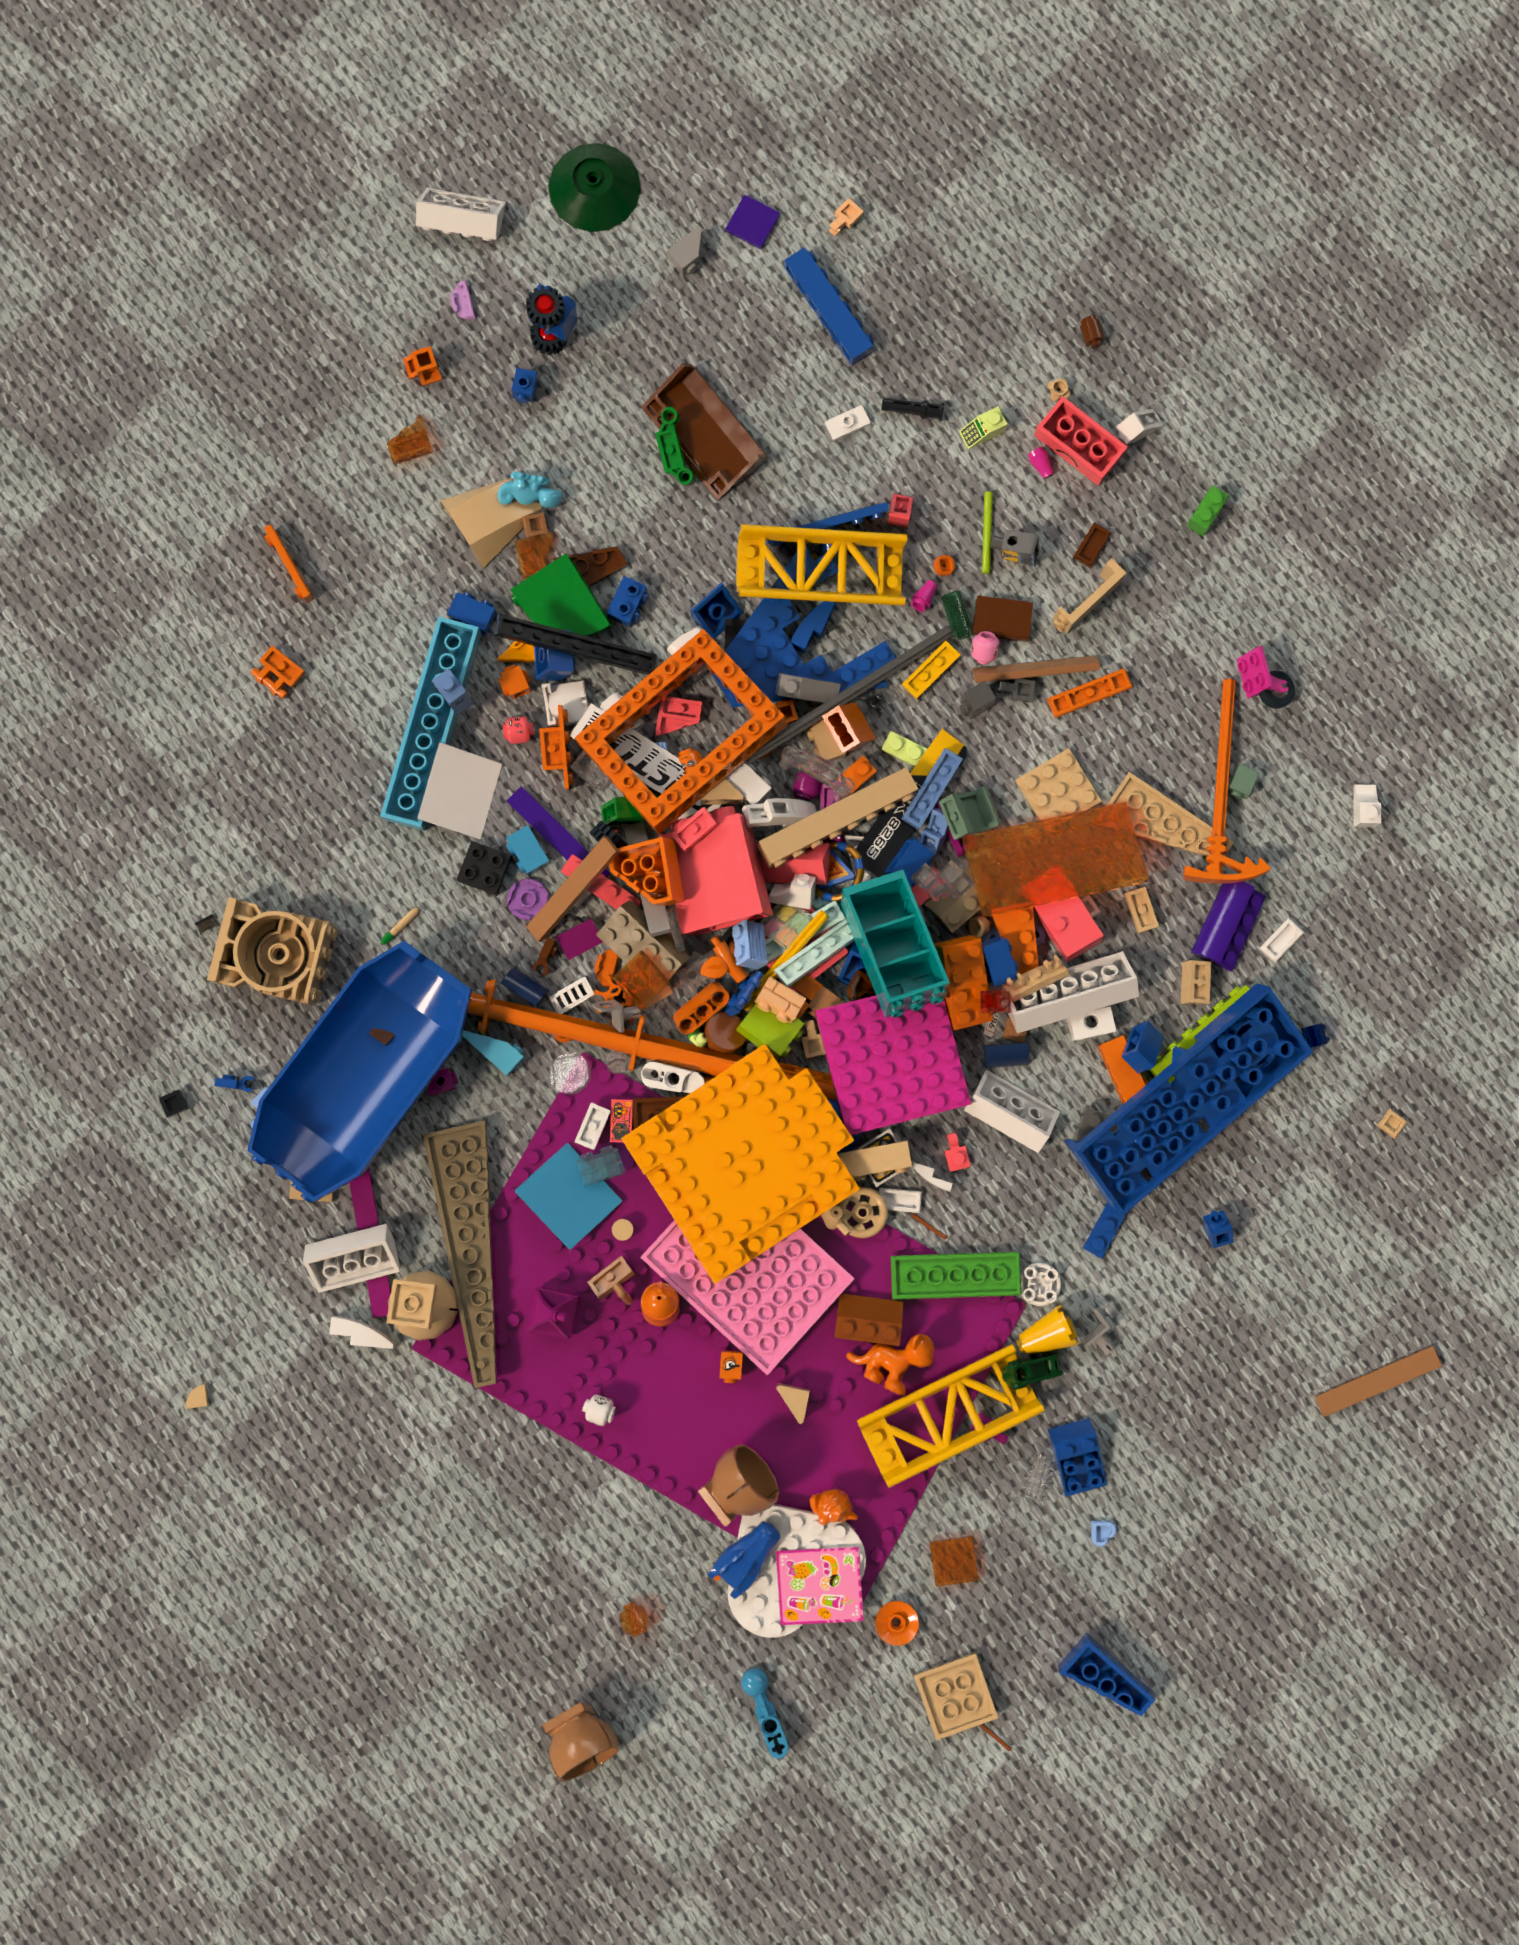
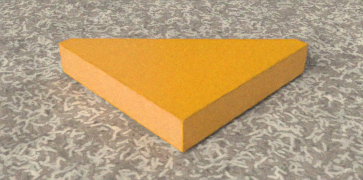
(518, 653)

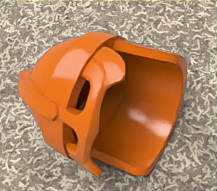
(661, 1311)

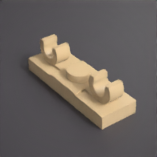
(1035, 979)

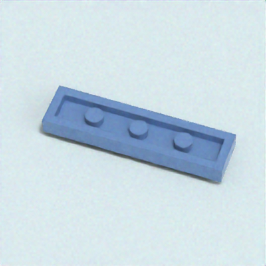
(931, 788)

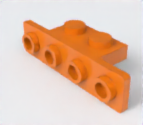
(554, 748)

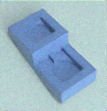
(936, 832)

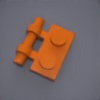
(282, 667)

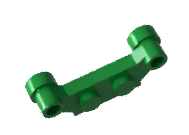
(670, 448)

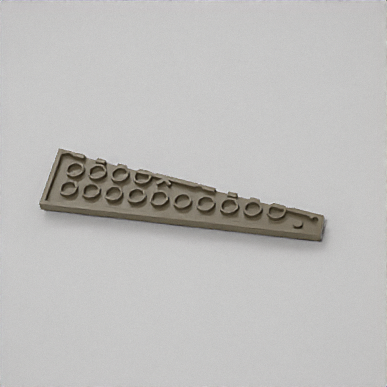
(463, 1200)

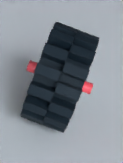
(602, 830)

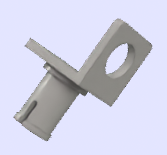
(619, 1013)
(1098, 1334)

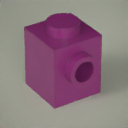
(443, 1082)

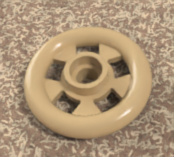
(878, 1220)

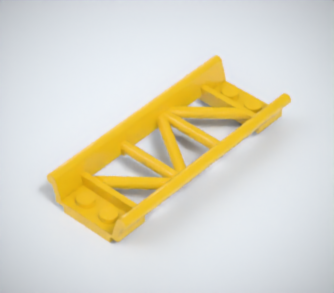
(753, 551)
(880, 1434)

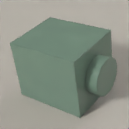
(1242, 782)

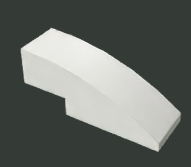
(360, 1333)

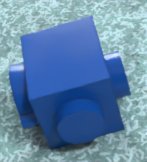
(524, 385)
(1218, 1229)

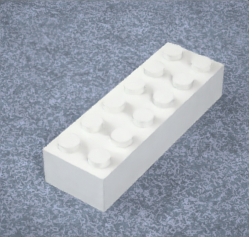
(1083, 990)

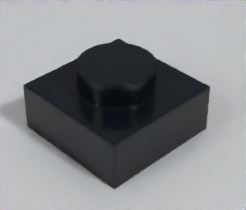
(173, 1103)

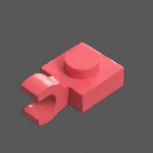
(956, 1156)

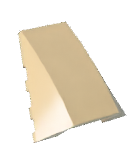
(487, 522)

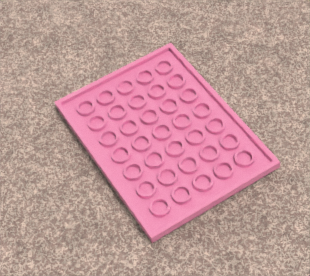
(764, 1302)

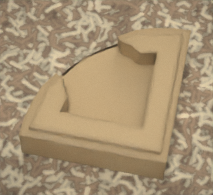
(197, 1397)

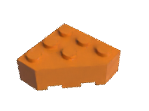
(651, 870)

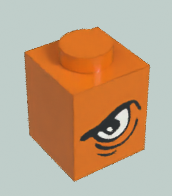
(731, 1366)

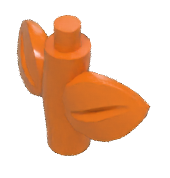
(723, 962)

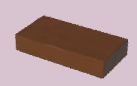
(1092, 545)

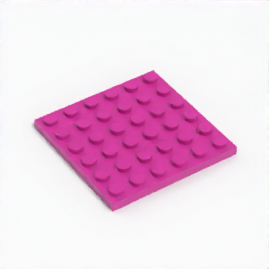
(891, 1065)

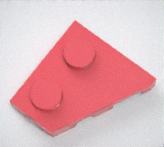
(677, 714)

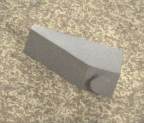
(806, 688)

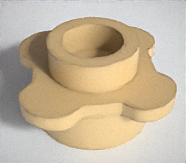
(1059, 383)

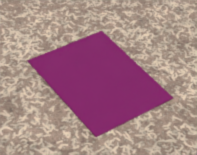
(579, 939)

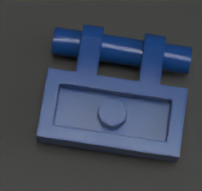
(743, 995)

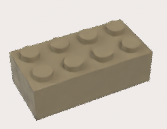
(628, 934)

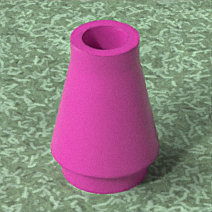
(1041, 462)
(923, 597)

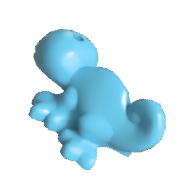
(527, 490)

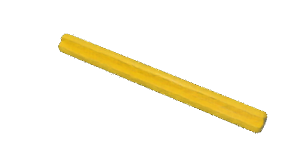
(795, 947)

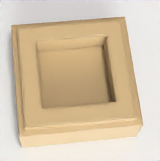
(1392, 1123)

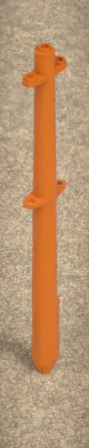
(628, 1042)

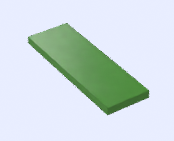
(955, 1275)

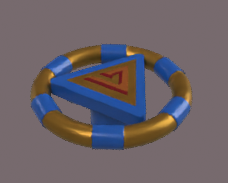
(840, 872)

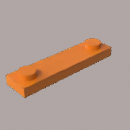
(274, 540)
(1089, 693)

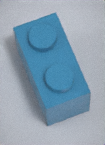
(527, 850)

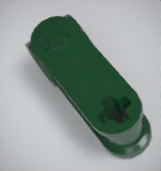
(1031, 1370)

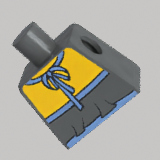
(1024, 548)

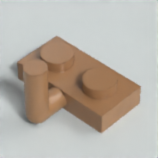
(611, 1279)

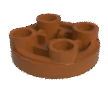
(722, 1033)

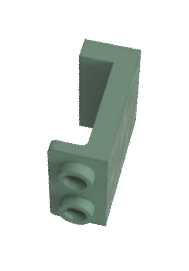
(970, 813)

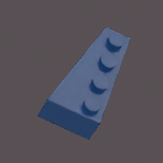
(1100, 1671)

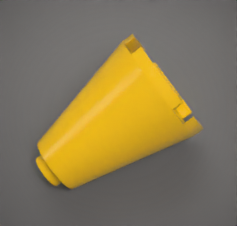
(1048, 1333)

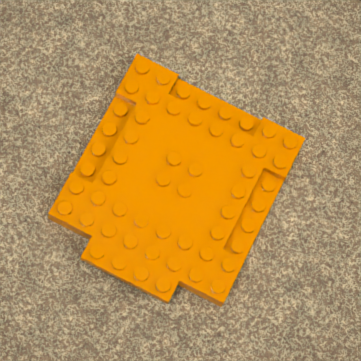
(745, 1160)

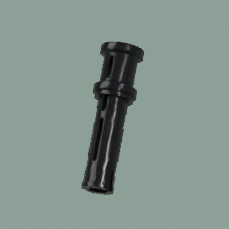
(917, 408)

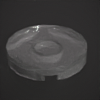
(569, 1073)

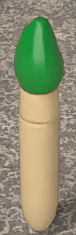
(389, 936)

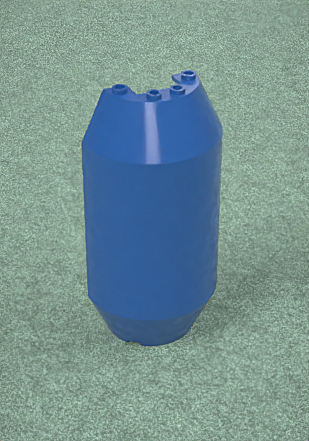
(346, 1088)

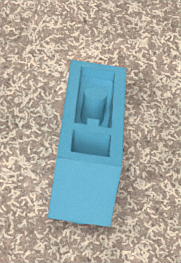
(500, 1053)

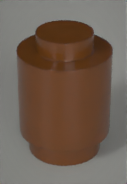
(1092, 331)

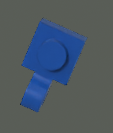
(229, 1081)

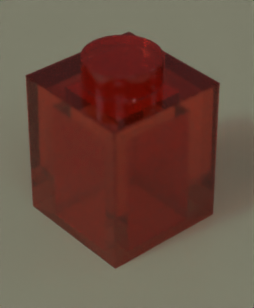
(995, 1002)

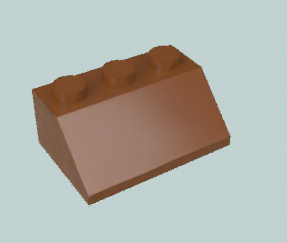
(869, 1319)

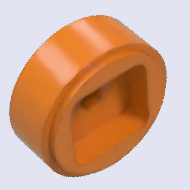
(944, 565)

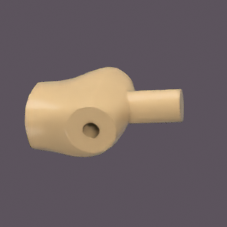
(833, 1220)

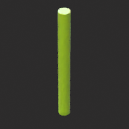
(987, 529)

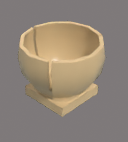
(421, 1305)

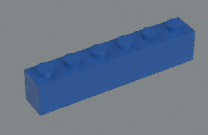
(828, 305)

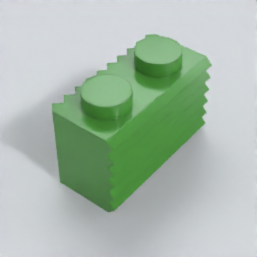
(1207, 510)

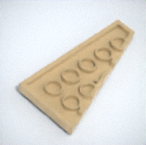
(1162, 819)

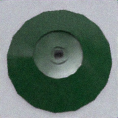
(597, 204)

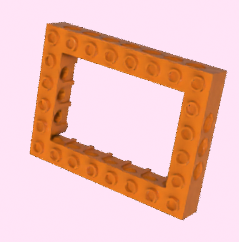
(711, 770)

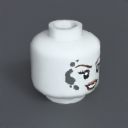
(599, 1410)

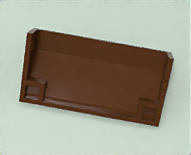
(706, 431)

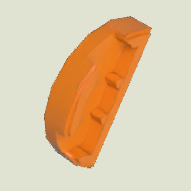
(606, 965)

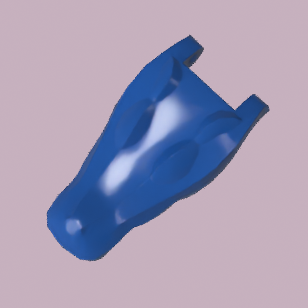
(744, 1559)

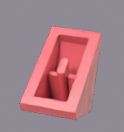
(900, 510)

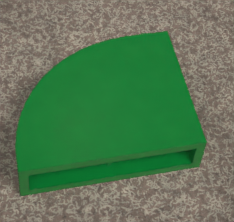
(561, 599)

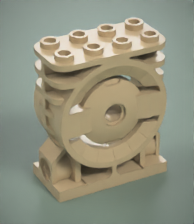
(242, 944)

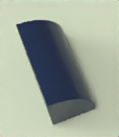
(525, 987)
(1006, 1055)

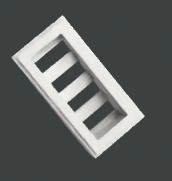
(590, 994)

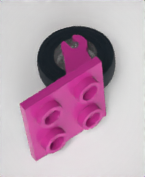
(1272, 687)

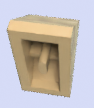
(722, 794)
(795, 1398)

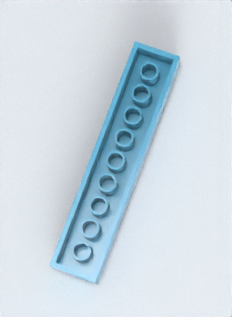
(429, 721)

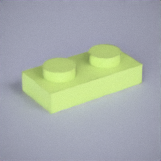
(903, 749)

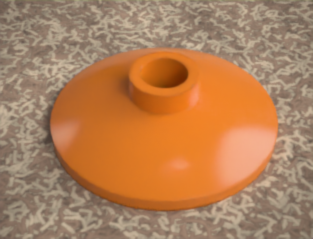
(899, 1634)

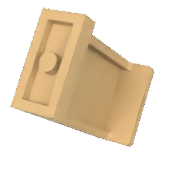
(1113, 576)

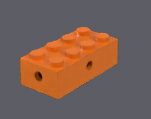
(967, 976)

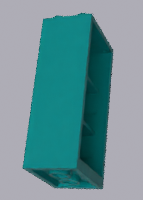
(894, 944)

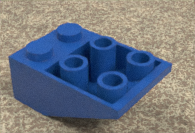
(1077, 1457)

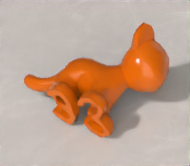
(917, 1353)

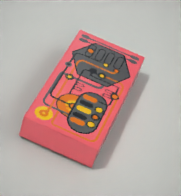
(620, 1119)

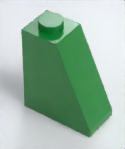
(620, 811)

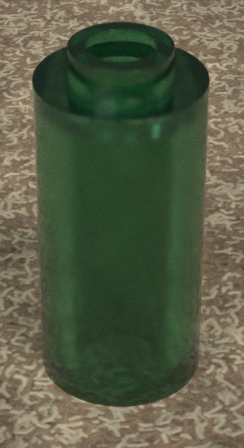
(957, 615)

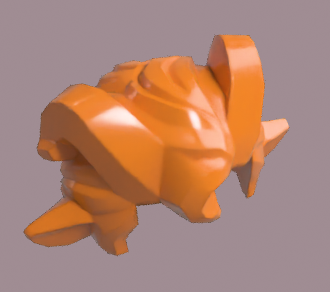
(832, 1506)

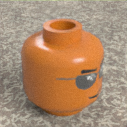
(689, 758)

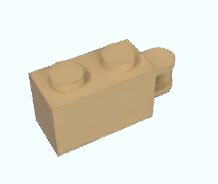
(824, 741)

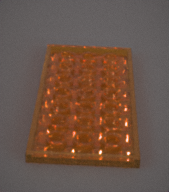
(1054, 859)

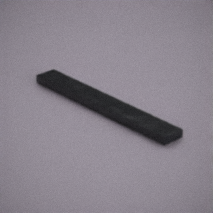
(574, 644)

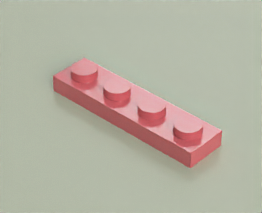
(602, 886)

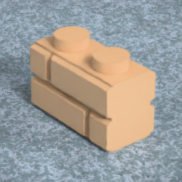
(779, 1000)

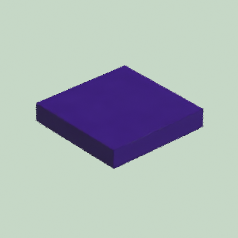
(752, 222)

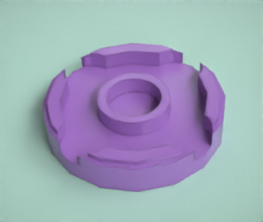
(531, 903)

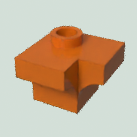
(423, 365)

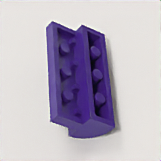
(1228, 924)

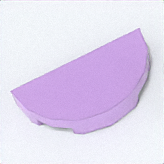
(462, 302)

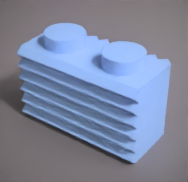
(749, 944)

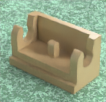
(1196, 982)

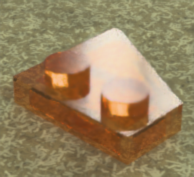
(410, 443)
(533, 553)

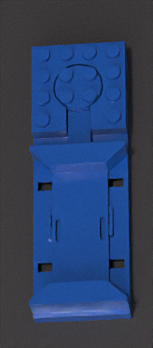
(1215, 1080)

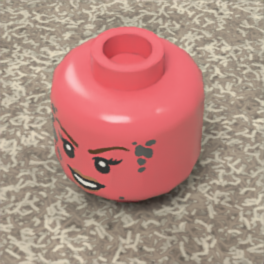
(518, 730)

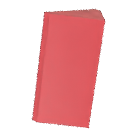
(813, 863)

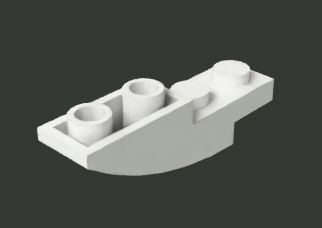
(777, 812)

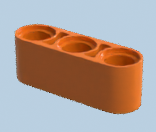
(698, 1017)

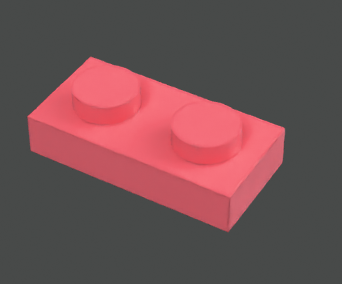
(694, 829)

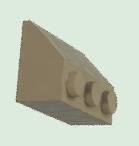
(956, 911)

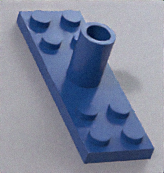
(831, 523)

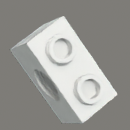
(1104, 1024)

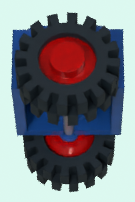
(551, 318)

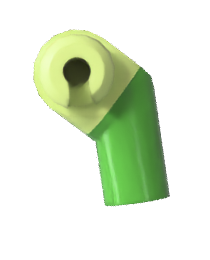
(697, 1038)

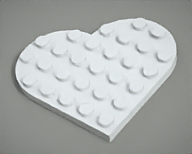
(799, 1530)

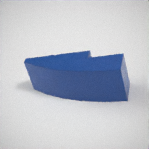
(812, 625)

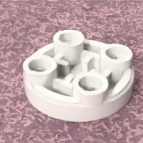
(1040, 1284)

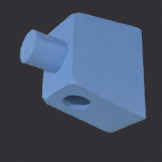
(452, 691)

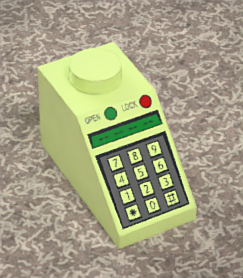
(984, 428)

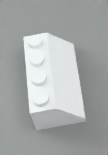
(460, 214)
(1012, 1111)
(351, 1258)

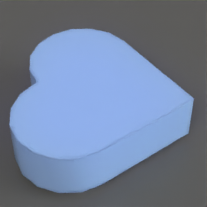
(1102, 1531)

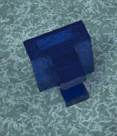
(1315, 1035)

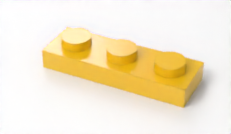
(930, 670)

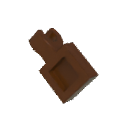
(548, 950)

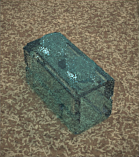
(600, 1166)

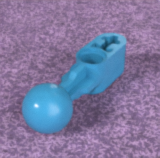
(755, 1683)

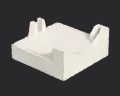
(571, 696)

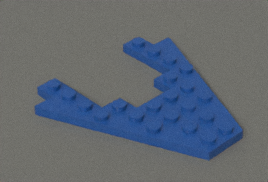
(765, 650)

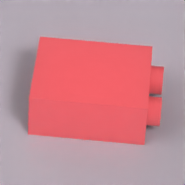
(721, 876)

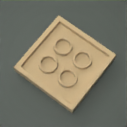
(1058, 787)
(955, 1696)

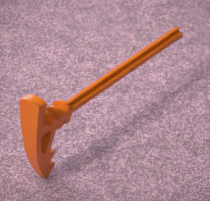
(1217, 840)

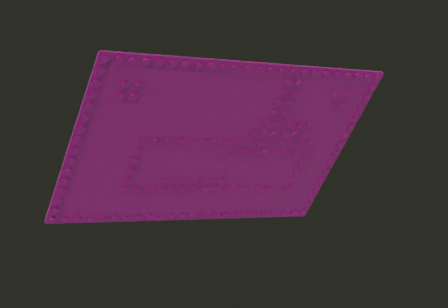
(666, 1380)

